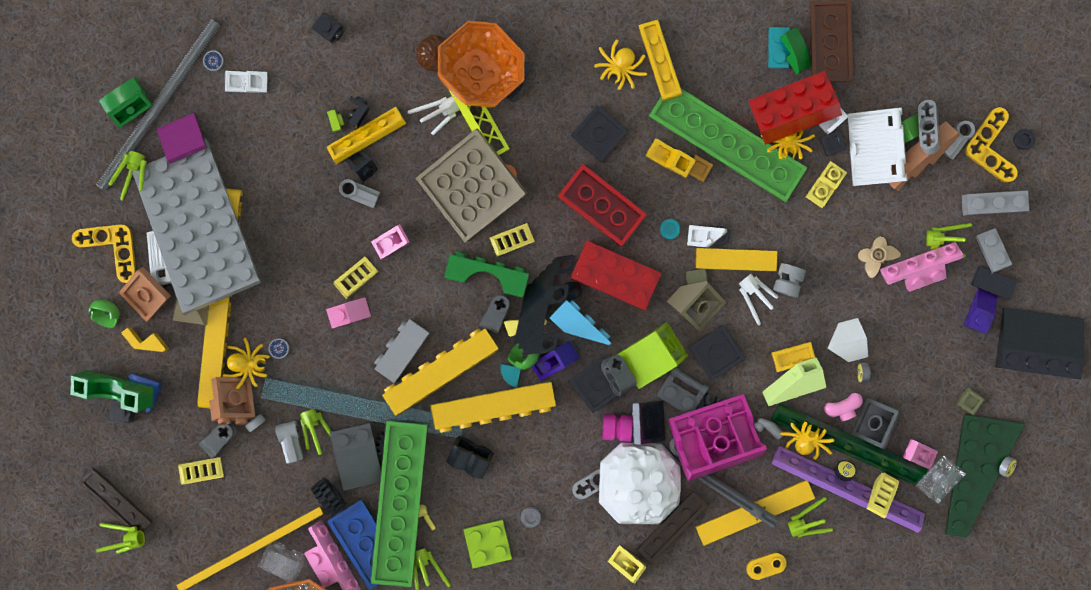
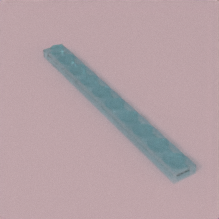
(347, 405)

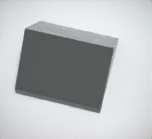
(876, 423)

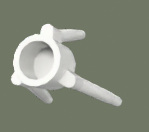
(447, 107)
(750, 285)

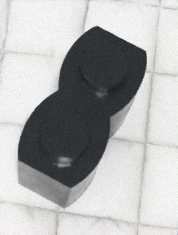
(470, 457)

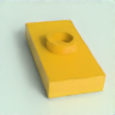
(789, 357)

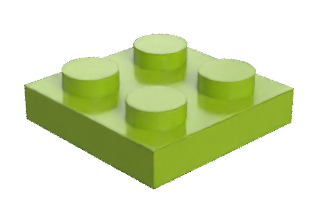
(487, 543)

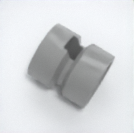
(789, 280)

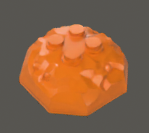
(480, 64)

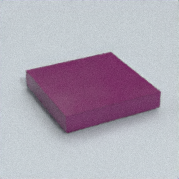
(181, 138)

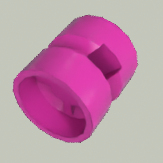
(617, 427)

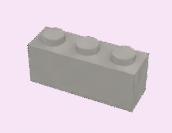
(995, 203)
(401, 350)

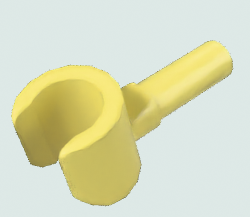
(423, 512)

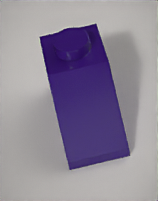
(981, 312)
(555, 360)

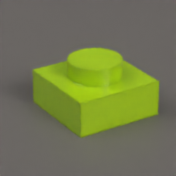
(336, 120)

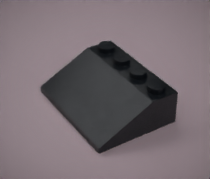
(1041, 343)

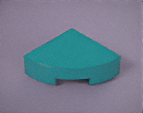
(510, 374)

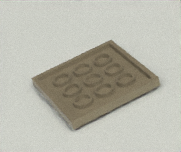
(471, 185)

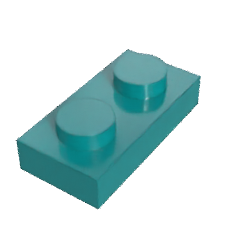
(776, 49)

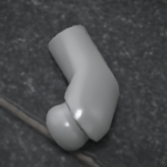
(769, 425)

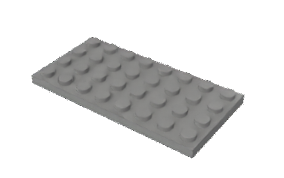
(196, 230)

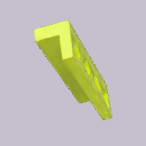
(465, 110)

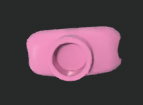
(846, 408)

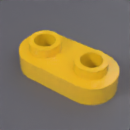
(766, 564)

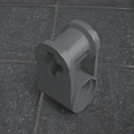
(493, 316)
(619, 376)
(217, 440)

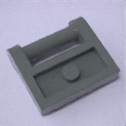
(677, 395)

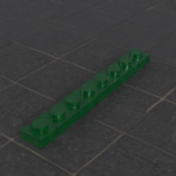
(852, 445)

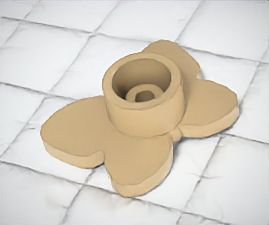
(876, 255)

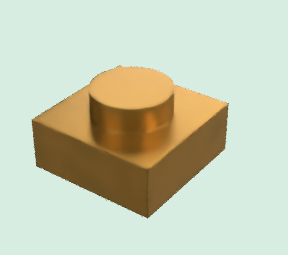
(700, 169)

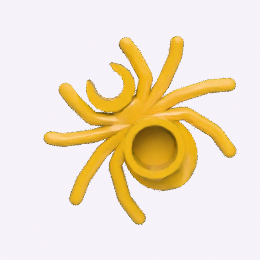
(620, 65)
(791, 144)
(246, 363)
(807, 440)

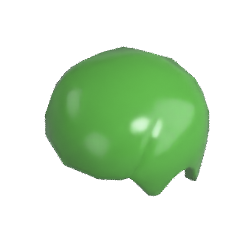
(98, 315)
(515, 358)

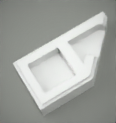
(704, 236)

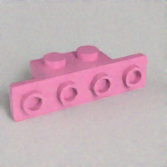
(924, 268)
(328, 560)

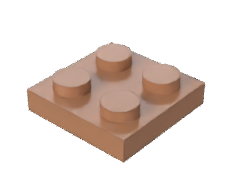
(144, 294)

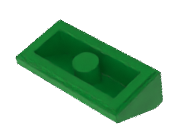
(130, 109)

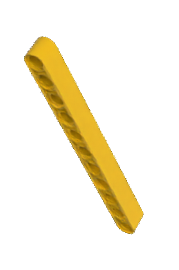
(216, 332)

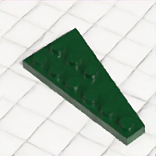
(980, 453)

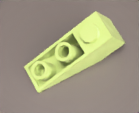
(798, 381)

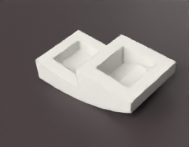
(246, 81)

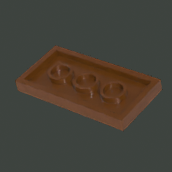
(831, 39)

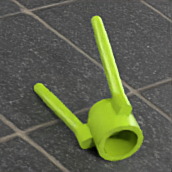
(134, 162)
(935, 238)
(309, 420)
(799, 528)
(131, 540)
(421, 560)

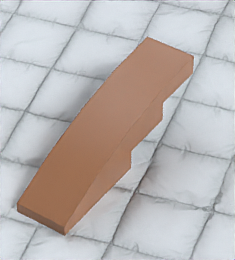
(917, 160)

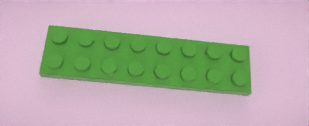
(729, 143)
(399, 503)

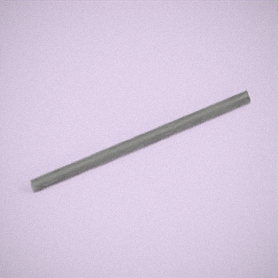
(159, 103)

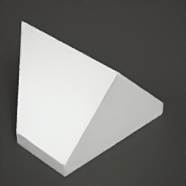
(849, 341)

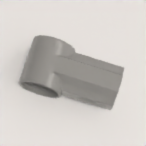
(957, 145)
(361, 193)
(289, 439)

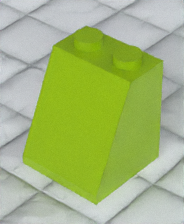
(654, 355)

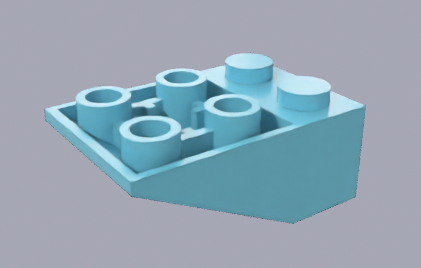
(574, 323)

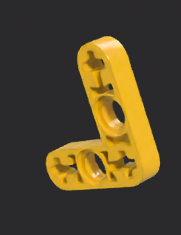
(985, 151)
(112, 238)

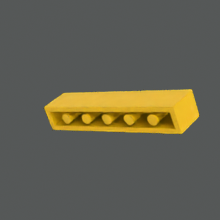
(440, 372)
(493, 405)

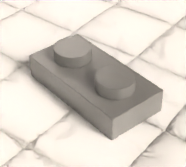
(993, 250)

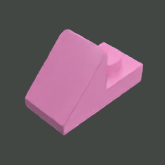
(390, 241)
(348, 312)
(920, 454)

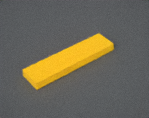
(660, 60)
(366, 135)
(736, 259)

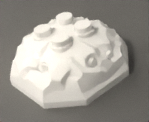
(639, 483)

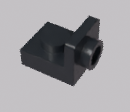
(328, 28)
(358, 115)
(362, 165)

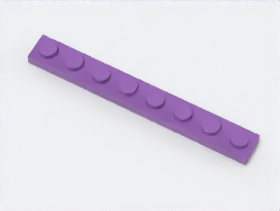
(849, 490)

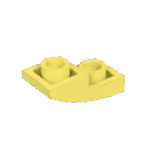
(826, 184)

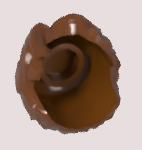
(428, 52)

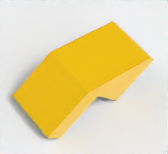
(670, 158)
(152, 343)

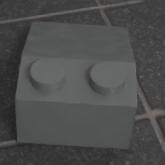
(356, 456)

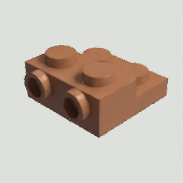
(231, 403)

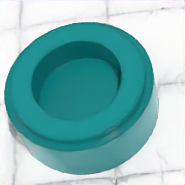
(670, 229)

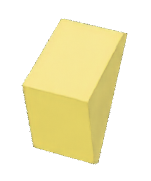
(627, 564)

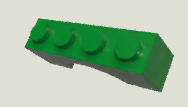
(461, 268)
(92, 384)

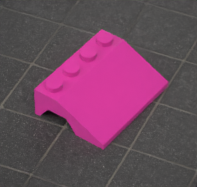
(716, 437)

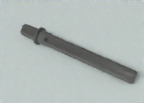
(753, 508)

